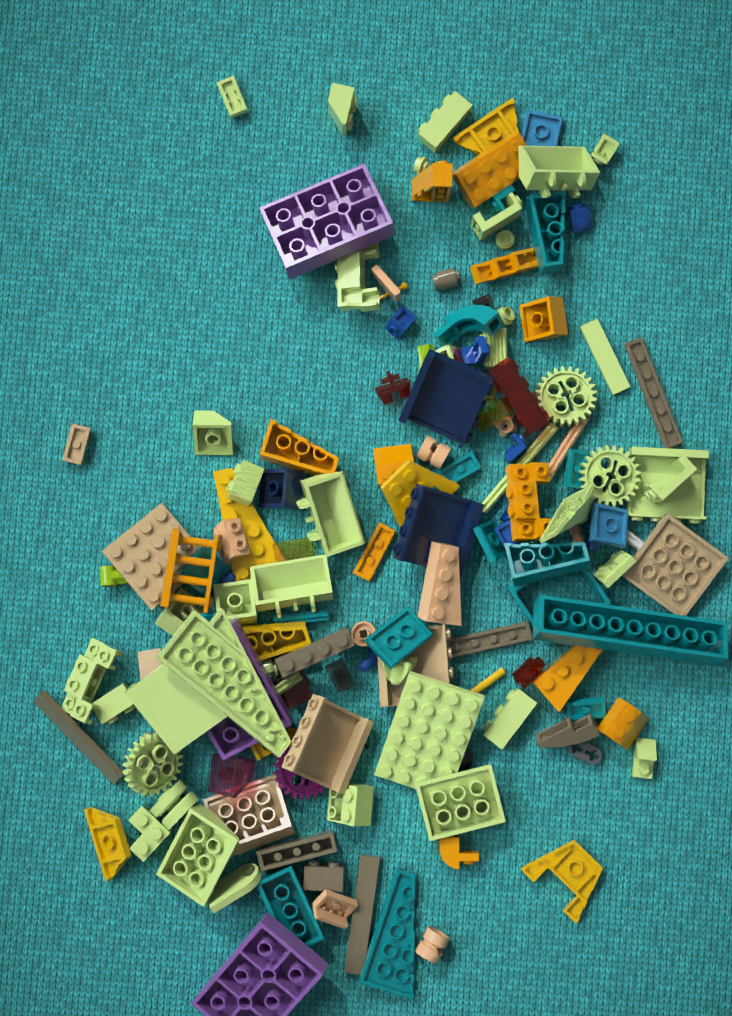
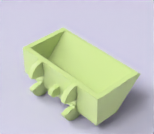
(557, 169)
(331, 513)
(291, 583)

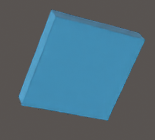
(541, 129)
(608, 525)

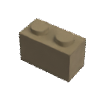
(323, 876)

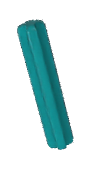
(308, 617)

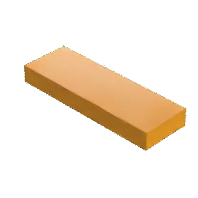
(374, 552)

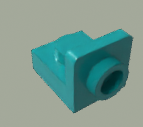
(495, 201)

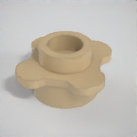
(510, 426)

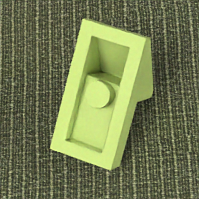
(644, 758)

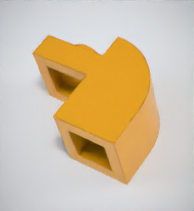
(452, 855)

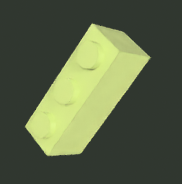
(444, 121)
(508, 717)

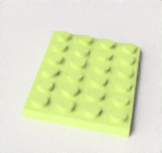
(428, 731)

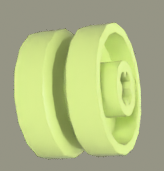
(171, 801)

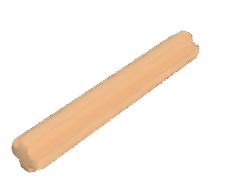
(566, 444)

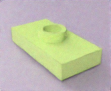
(232, 97)

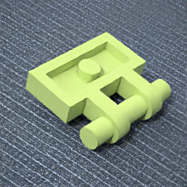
(614, 568)

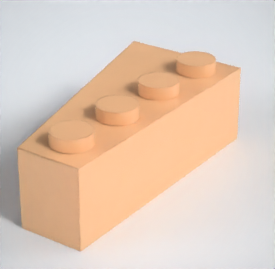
(441, 586)

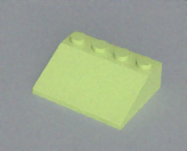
(460, 802)
(198, 854)

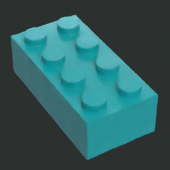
(290, 904)

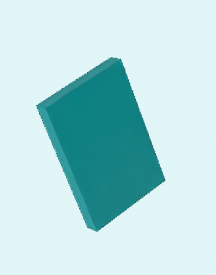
(398, 637)

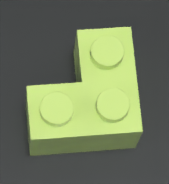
(152, 832)

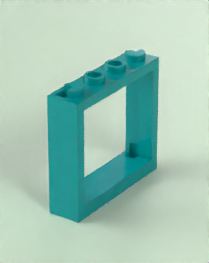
(588, 577)

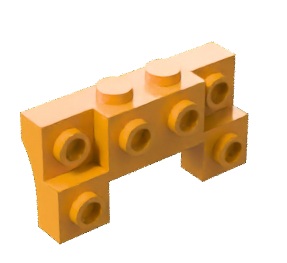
(523, 500)

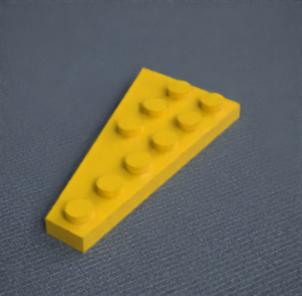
(255, 531)

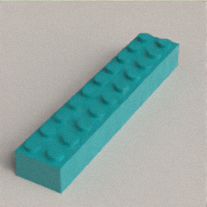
(630, 630)

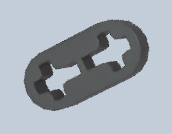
(581, 755)

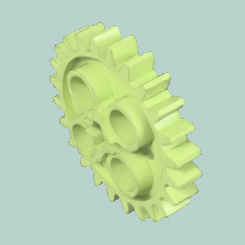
(582, 391)
(625, 483)
(138, 772)

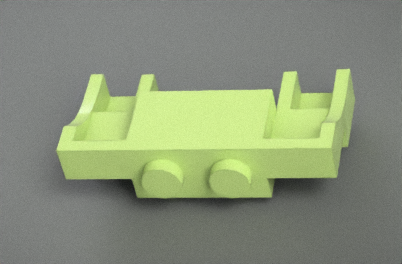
(351, 281)
(86, 679)

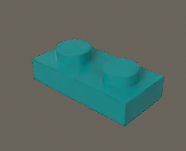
(574, 459)
(580, 708)

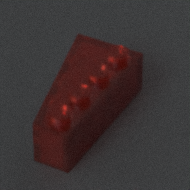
(519, 397)

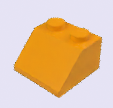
(543, 319)
(390, 459)
(623, 723)

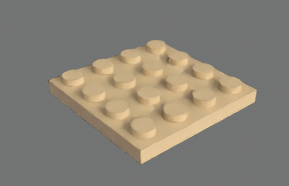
(143, 554)
(675, 565)

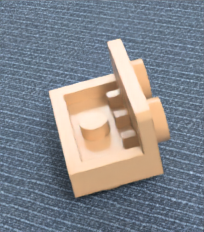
(233, 540)
(333, 908)

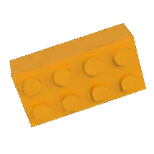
(490, 170)

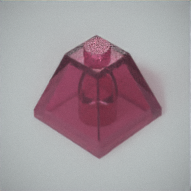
(230, 775)

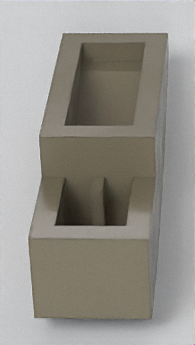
(568, 732)

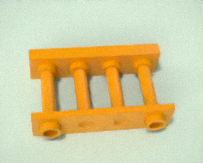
(175, 558)

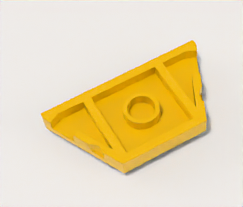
(489, 129)
(108, 841)

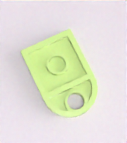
(234, 886)

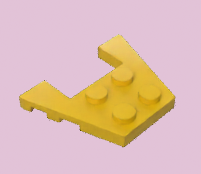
(400, 484)
(573, 868)

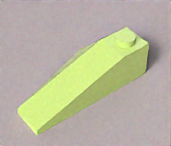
(571, 511)
(176, 613)

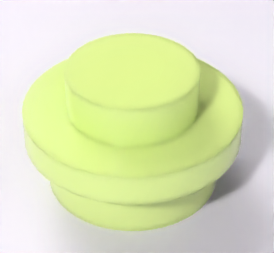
(420, 164)
(505, 239)
(506, 315)

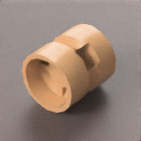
(426, 452)
(361, 631)
(433, 943)

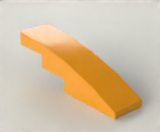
(504, 266)

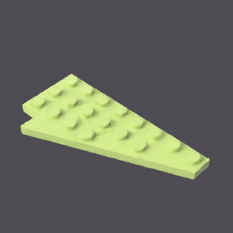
(218, 668)

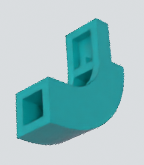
(469, 319)

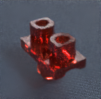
(385, 391)
(528, 671)

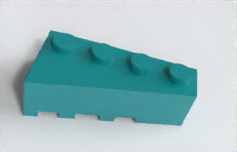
(547, 230)
(545, 560)

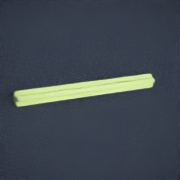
(526, 458)

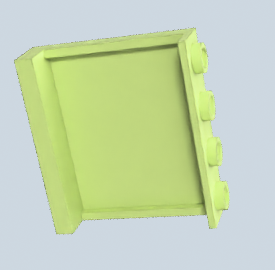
(655, 466)
(173, 708)

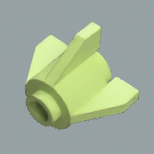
(400, 672)

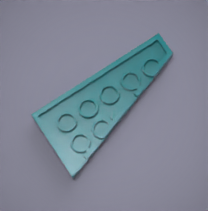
(391, 950)

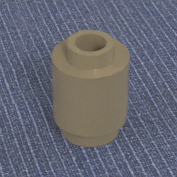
(446, 279)

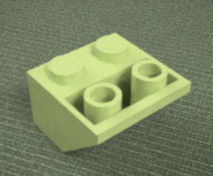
(341, 104)
(353, 807)

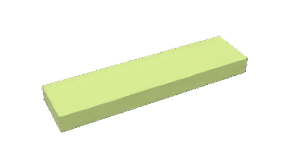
(604, 357)

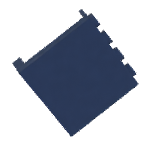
(447, 397)
(440, 519)

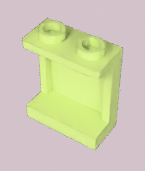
(485, 228)
(684, 468)

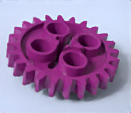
(285, 777)

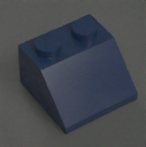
(280, 488)

